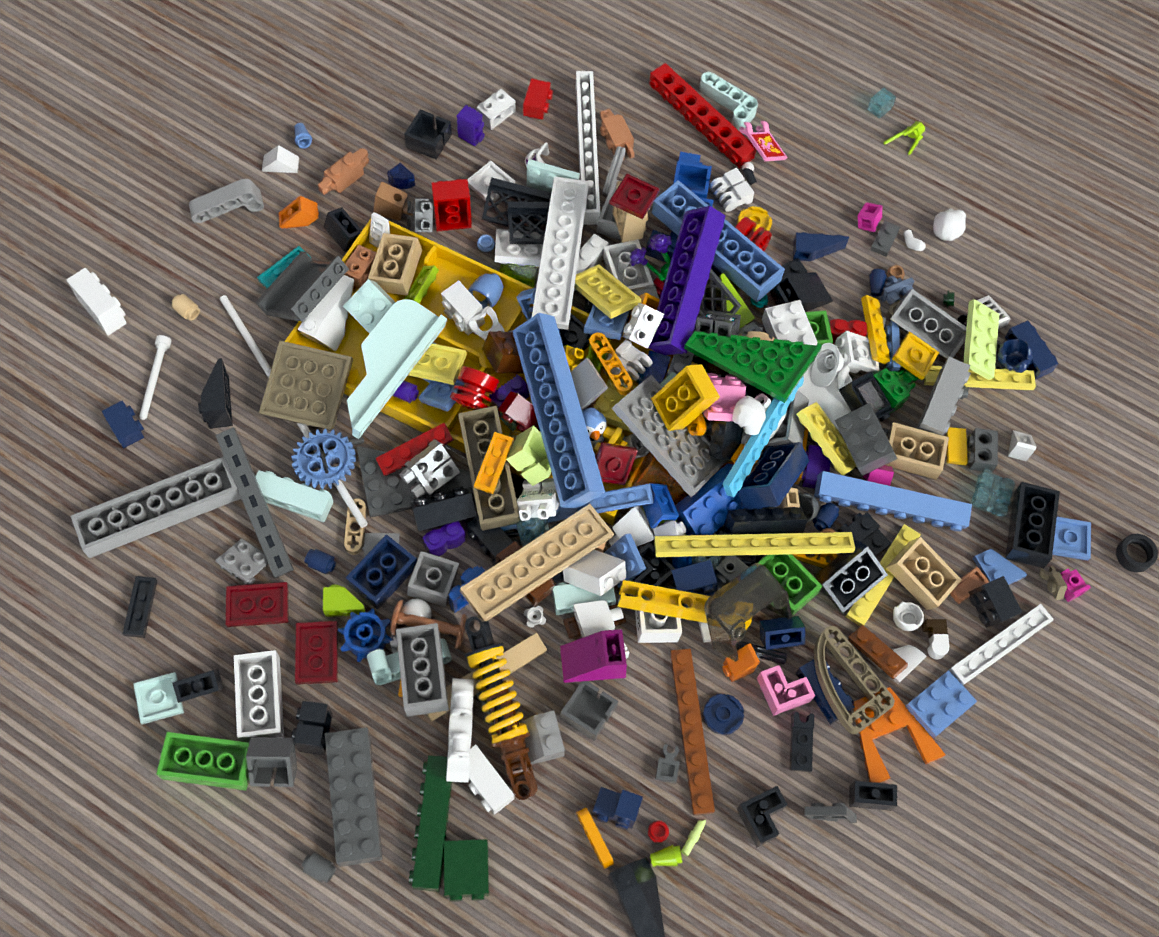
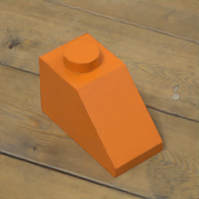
(298, 213)
(744, 666)

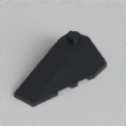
(639, 897)

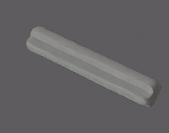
(614, 169)

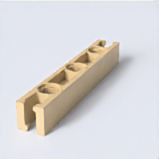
(516, 658)

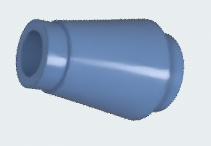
(302, 136)

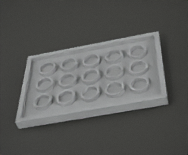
(679, 452)

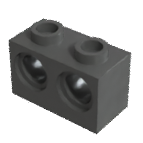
(987, 451)

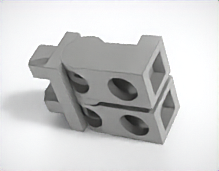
(429, 469)

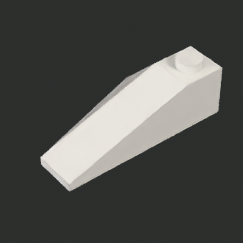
(328, 319)

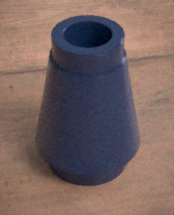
(877, 280)

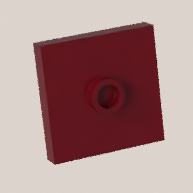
(634, 196)
(615, 462)

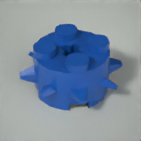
(360, 625)

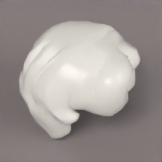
(949, 224)
(749, 414)

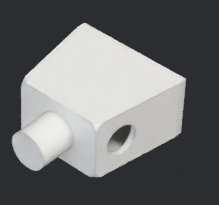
(636, 524)
(595, 617)

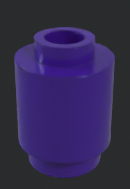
(406, 392)

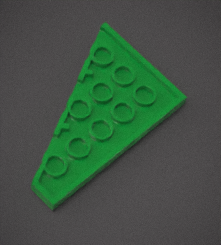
(765, 364)

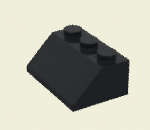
(850, 576)

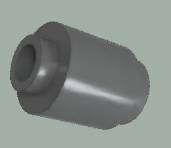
(318, 867)

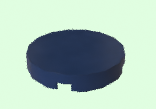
(723, 714)

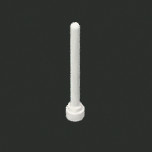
(162, 344)

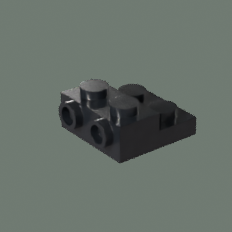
(867, 532)

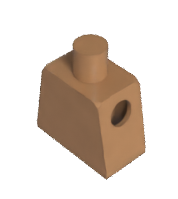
(390, 202)

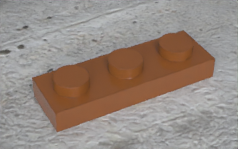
(878, 652)

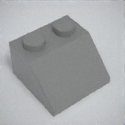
(544, 738)

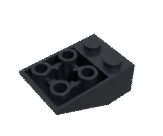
(802, 287)

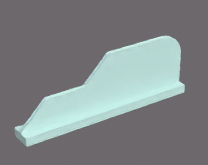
(390, 356)

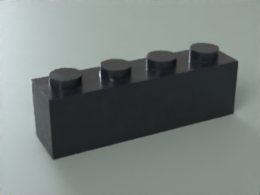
(765, 521)
(490, 541)

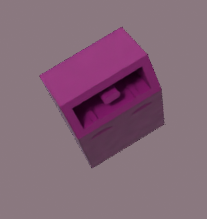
(594, 657)

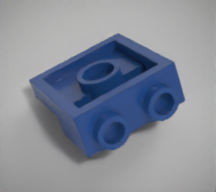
(456, 599)

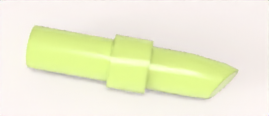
(693, 837)

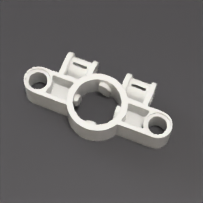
(460, 730)

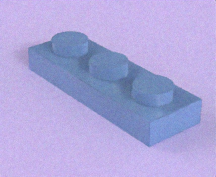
(893, 343)

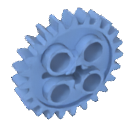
(305, 462)

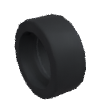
(1130, 564)

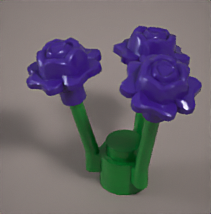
(659, 243)

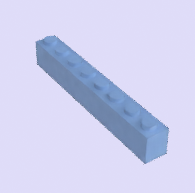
(892, 500)

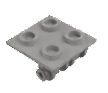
(243, 561)

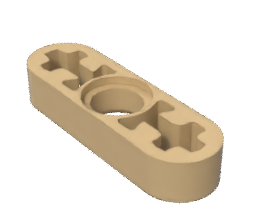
(359, 533)

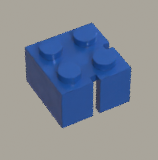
(694, 177)

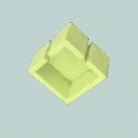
(530, 456)

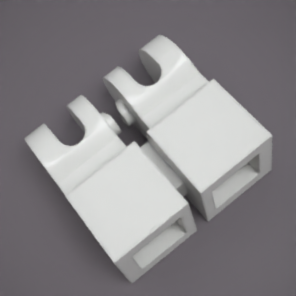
(732, 190)
(630, 358)

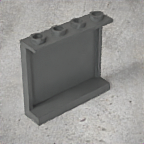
(301, 287)

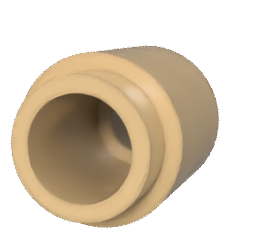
(185, 307)

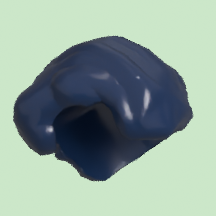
(1015, 355)

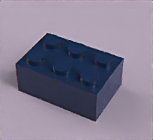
(381, 571)

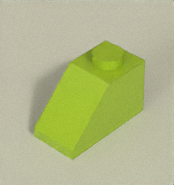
(340, 602)

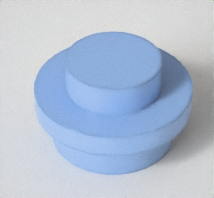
(485, 243)

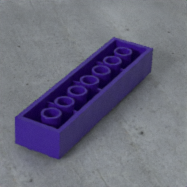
(687, 279)

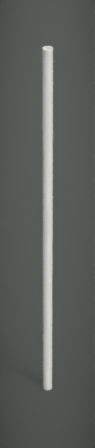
(305, 430)

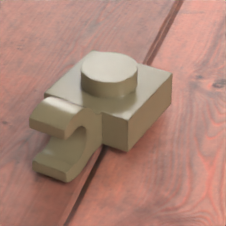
(1055, 584)

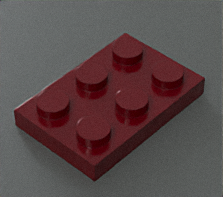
(257, 604)
(316, 652)

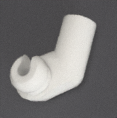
(913, 243)

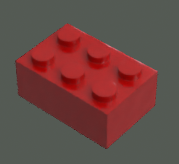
(451, 204)

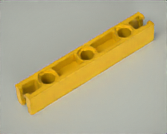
(664, 601)

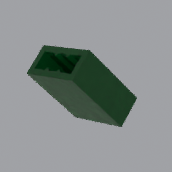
(466, 869)

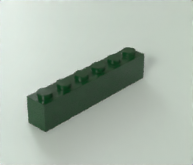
(433, 826)

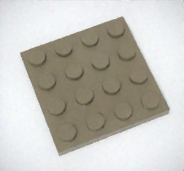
(306, 385)

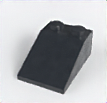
(216, 398)

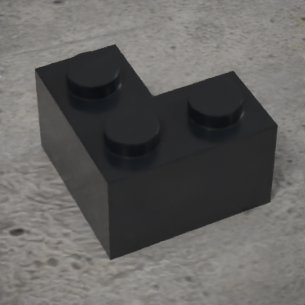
(725, 438)
(658, 569)
(757, 813)

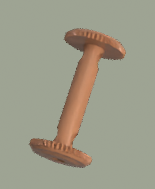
(413, 620)

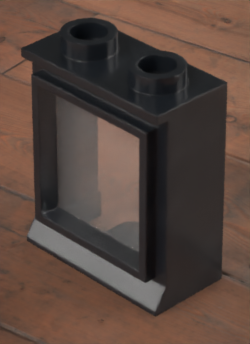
(865, 391)

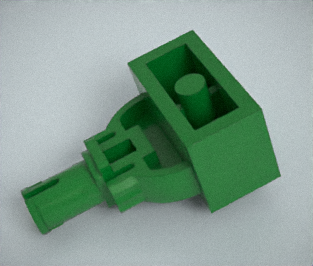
(896, 386)

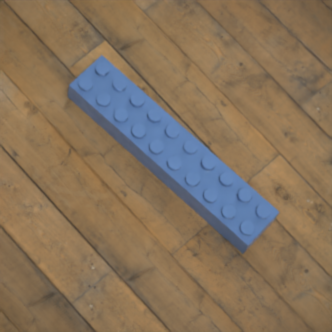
(558, 411)

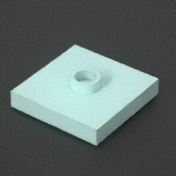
(157, 698)

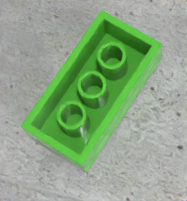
(204, 761)

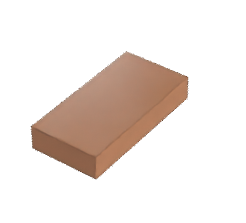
(970, 581)

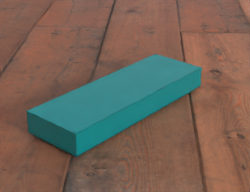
(274, 271)

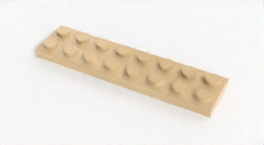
(536, 563)

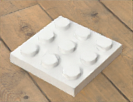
(517, 253)

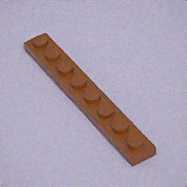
(692, 732)

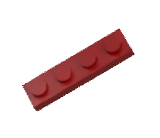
(397, 457)

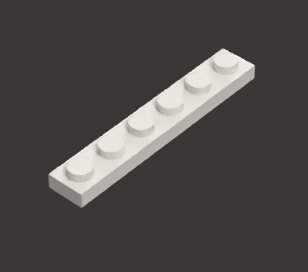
(1001, 644)

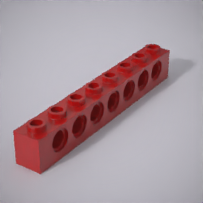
(702, 115)

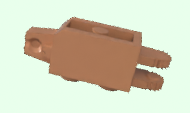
(616, 132)
(344, 172)

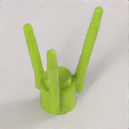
(913, 131)

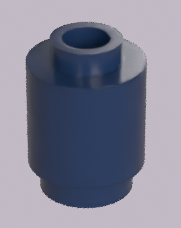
(826, 516)
(320, 561)

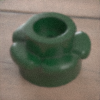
(948, 299)

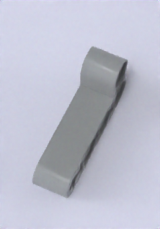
(226, 199)

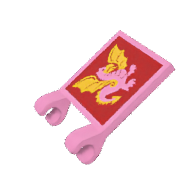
(764, 142)

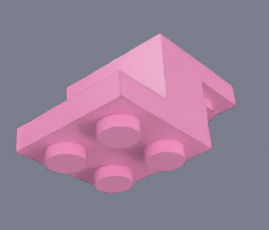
(730, 392)

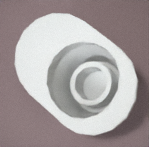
(826, 365)

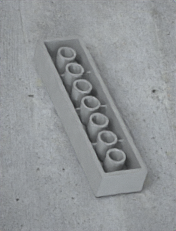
(155, 507)

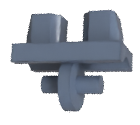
(896, 287)

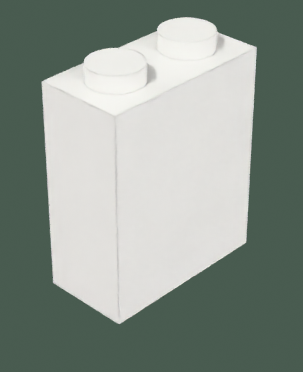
(596, 572)

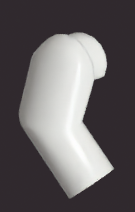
(842, 376)

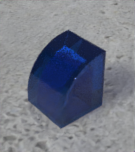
(401, 177)

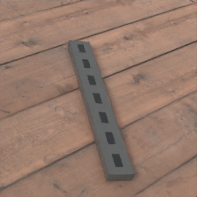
(254, 503)

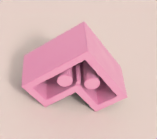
(782, 695)

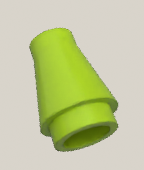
(667, 857)

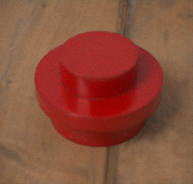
(658, 831)

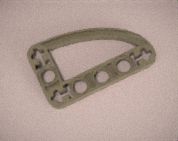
(860, 679)

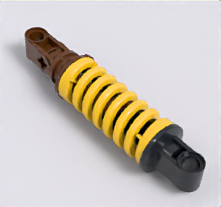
(507, 731)

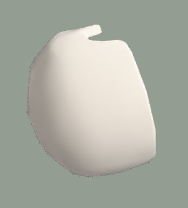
(417, 607)
(908, 616)

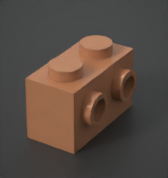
(360, 265)

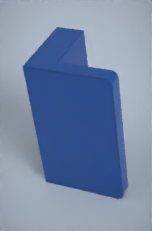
(662, 508)

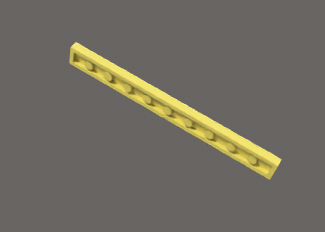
(754, 544)

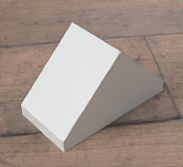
(280, 161)
(1021, 446)

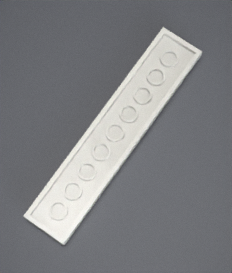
(561, 250)

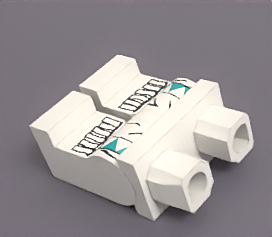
(538, 500)

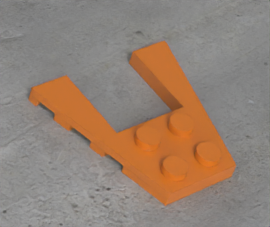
(892, 720)

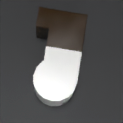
(938, 637)

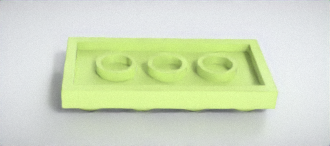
(981, 339)

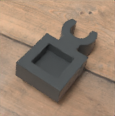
(668, 768)

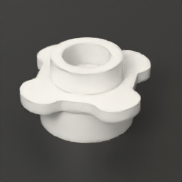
(538, 611)

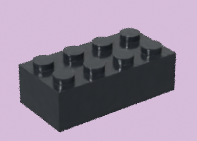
(1032, 525)

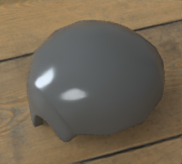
(808, 505)

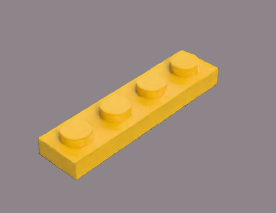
(875, 329)

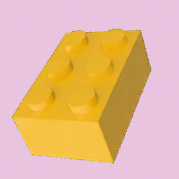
(685, 397)

